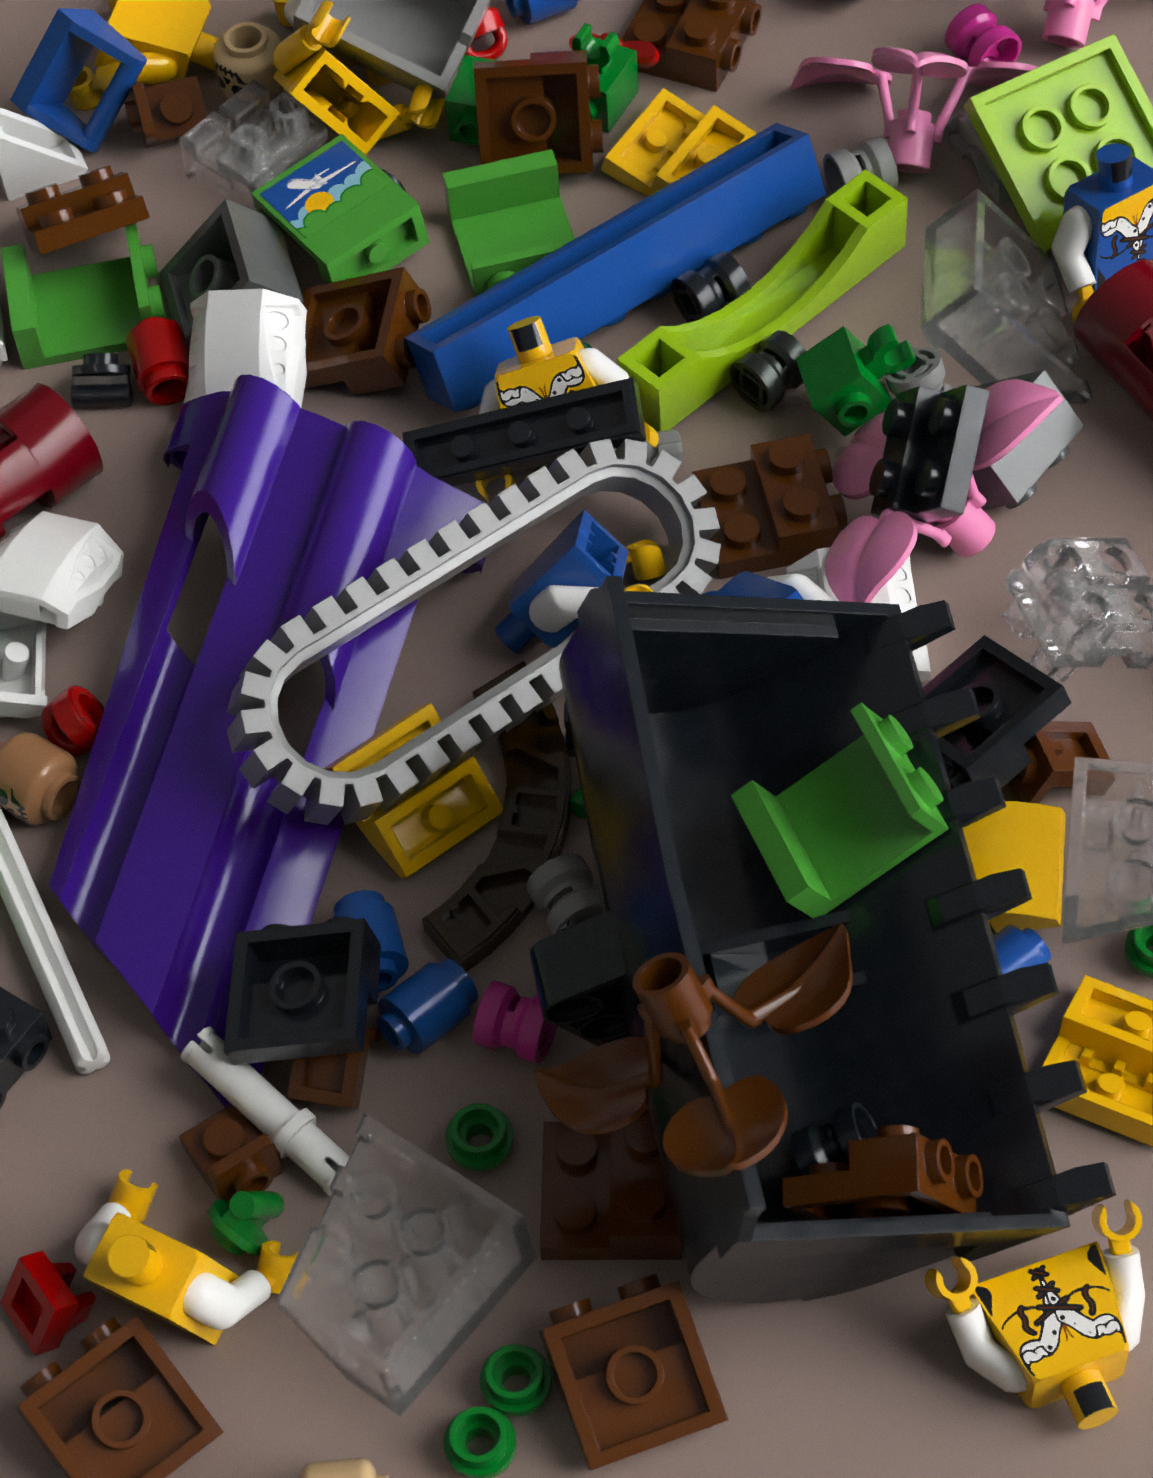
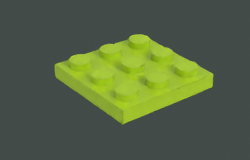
(1053, 121)

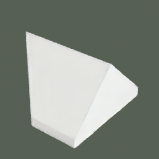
(34, 156)

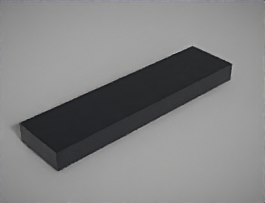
(528, 433)

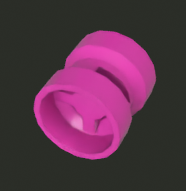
(978, 37)
(512, 1022)

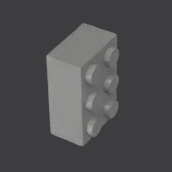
(404, 38)

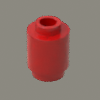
(159, 359)

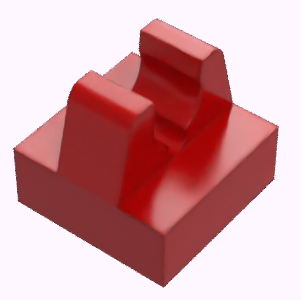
(42, 1303)

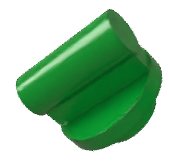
(240, 1222)

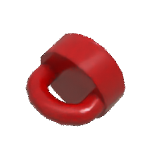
(492, 24)
(77, 715)

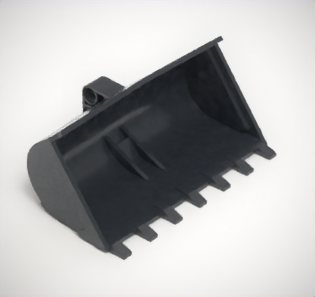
(668, 719)

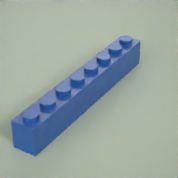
(621, 261)

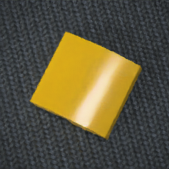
(670, 143)
(434, 815)
(1029, 839)
(1113, 1043)

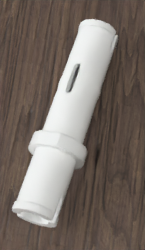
(289, 1129)

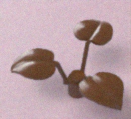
(733, 1125)

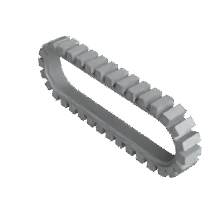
(418, 572)

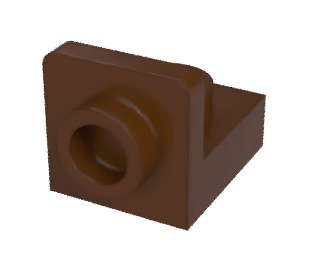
(165, 110)
(1053, 758)
(331, 1078)
(231, 1154)

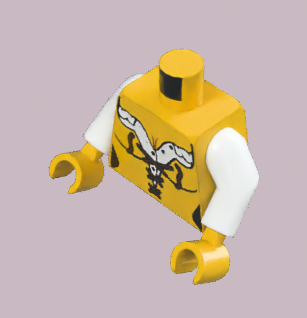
(545, 372)
(168, 1275)
(1054, 1323)

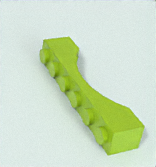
(840, 247)

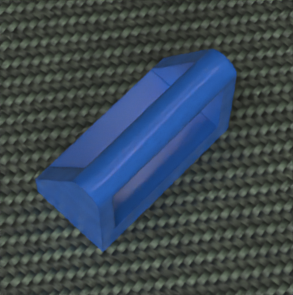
(57, 67)

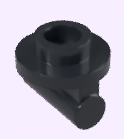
(101, 382)

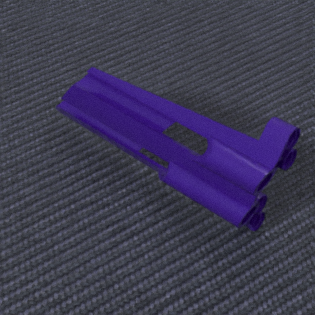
(165, 829)

